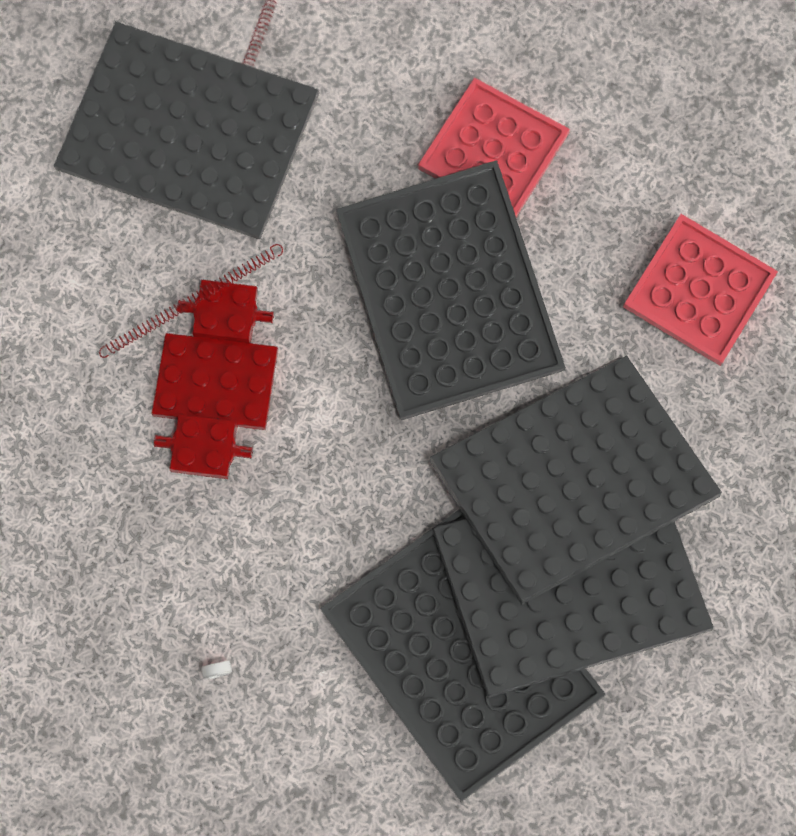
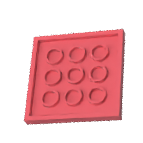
(493, 128)
(700, 289)

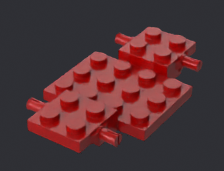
(215, 381)

